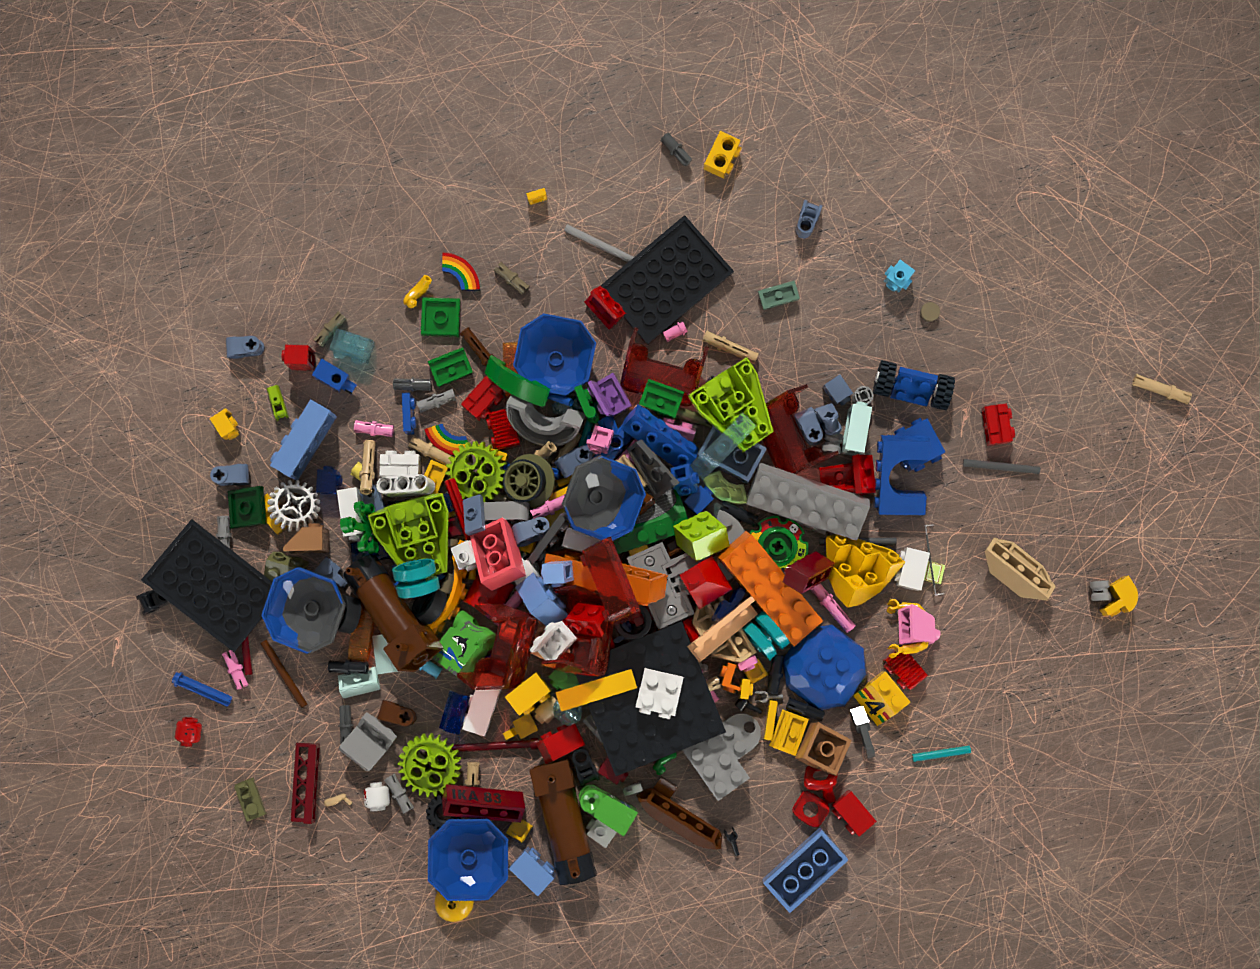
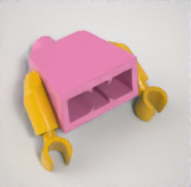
(915, 628)

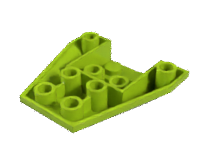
(731, 394)
(414, 530)

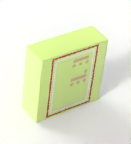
(938, 570)

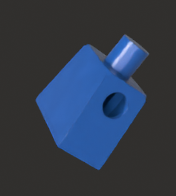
(326, 372)

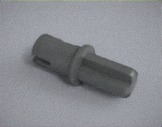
(676, 149)
(412, 384)
(345, 722)

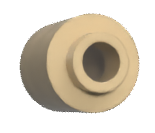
(544, 711)

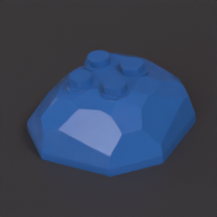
(555, 353)
(825, 668)
(467, 859)

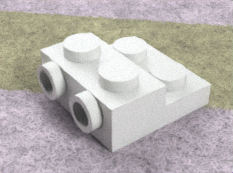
(659, 693)

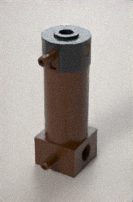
(408, 641)
(563, 820)

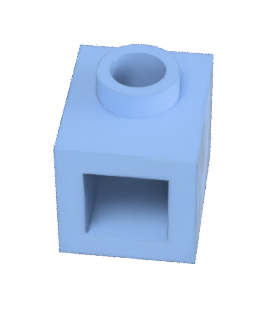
(557, 573)

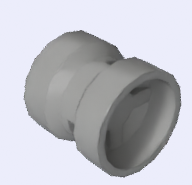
(866, 396)
(832, 443)
(1100, 586)

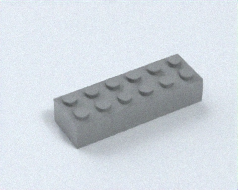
(808, 501)

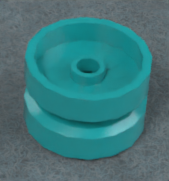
(415, 578)
(763, 637)

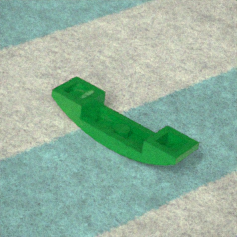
(516, 384)

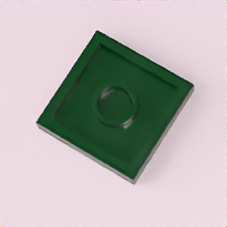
(246, 507)

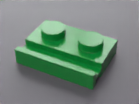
(450, 367)
(661, 398)

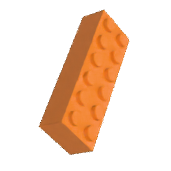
(763, 581)
(646, 584)

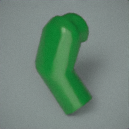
(658, 765)

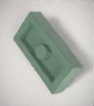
(778, 295)

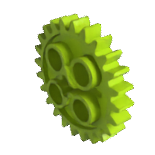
(462, 463)
(434, 748)

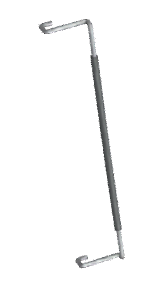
(930, 560)

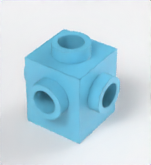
(898, 276)

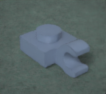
(331, 570)

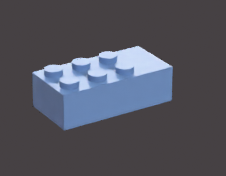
(303, 440)
(805, 870)

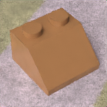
(309, 540)
(823, 748)

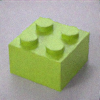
(701, 536)

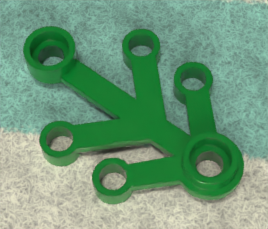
(350, 524)

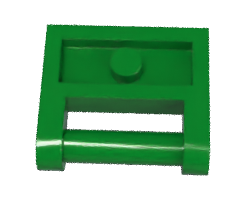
(585, 401)

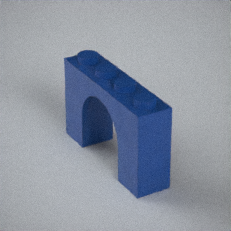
(892, 451)

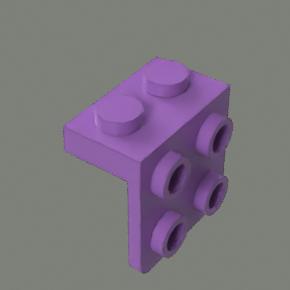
(609, 395)

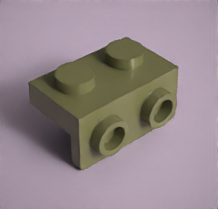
(279, 563)

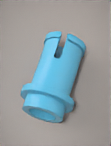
(431, 669)

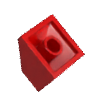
(705, 582)

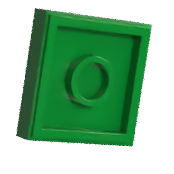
(440, 317)

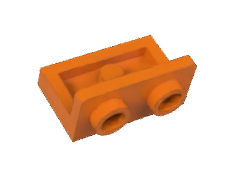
(727, 673)

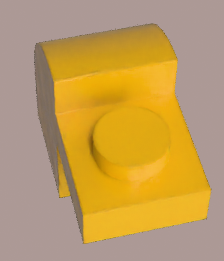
(1125, 597)

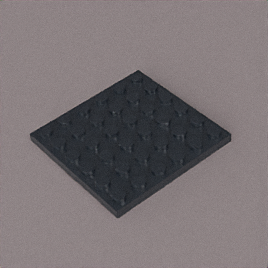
(641, 738)

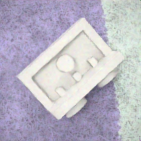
(554, 641)

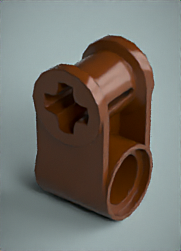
(393, 713)

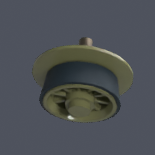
(529, 480)

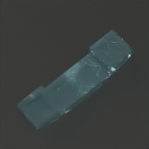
(723, 446)

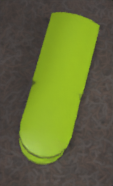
(277, 400)

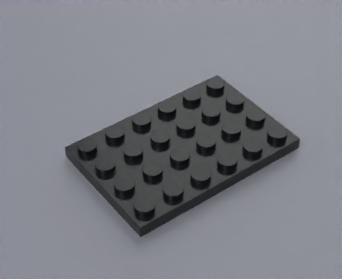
(667, 279)
(210, 585)

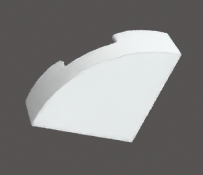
(632, 789)

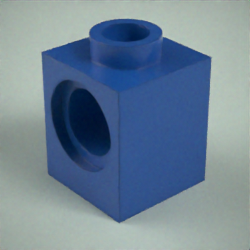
(699, 500)

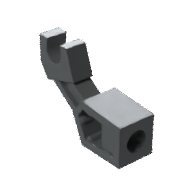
(862, 726)

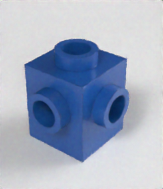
(687, 478)

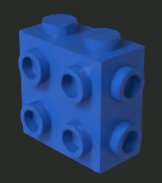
(922, 428)

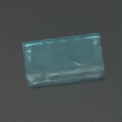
(351, 346)

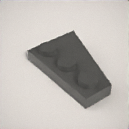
(652, 469)
(549, 539)

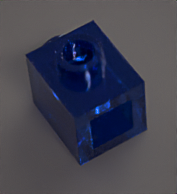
(328, 480)

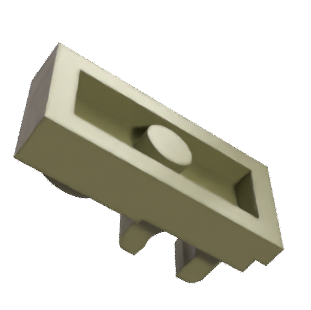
(250, 799)

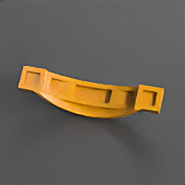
(457, 593)

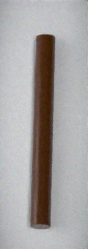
(283, 673)

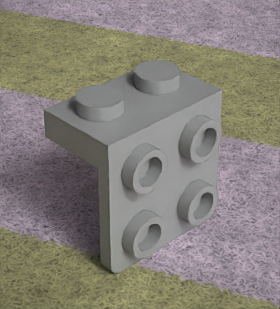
(367, 742)

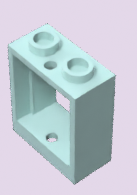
(856, 429)

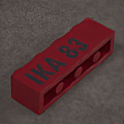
(483, 803)

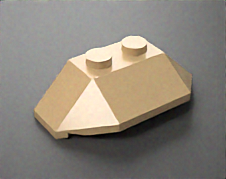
(1018, 570)
(734, 649)

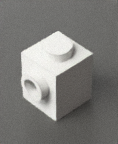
(464, 556)
(600, 832)

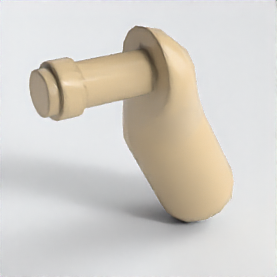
(335, 800)

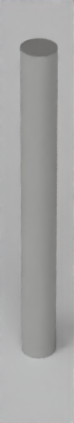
(598, 243)

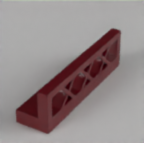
(310, 783)

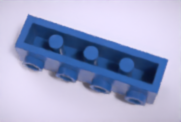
(659, 437)

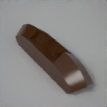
(680, 820)

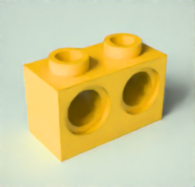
(718, 153)

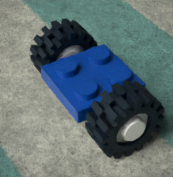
(913, 386)

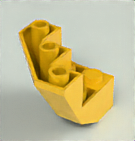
(860, 568)

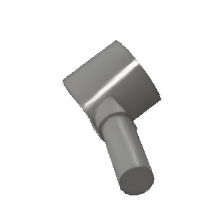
(765, 697)

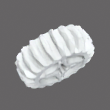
(307, 497)

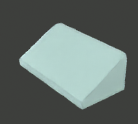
(358, 683)

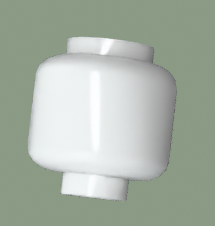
(376, 796)

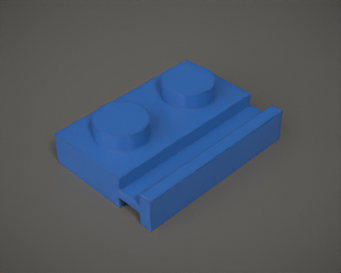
(408, 407)

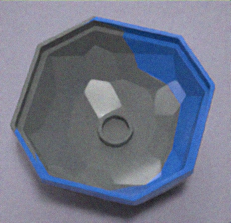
(603, 498)
(303, 610)

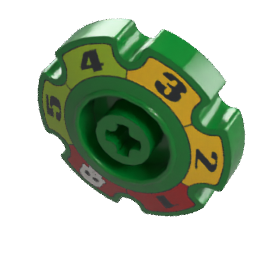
(788, 536)

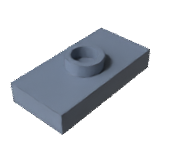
(474, 515)

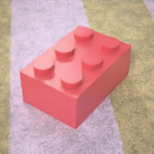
(497, 555)

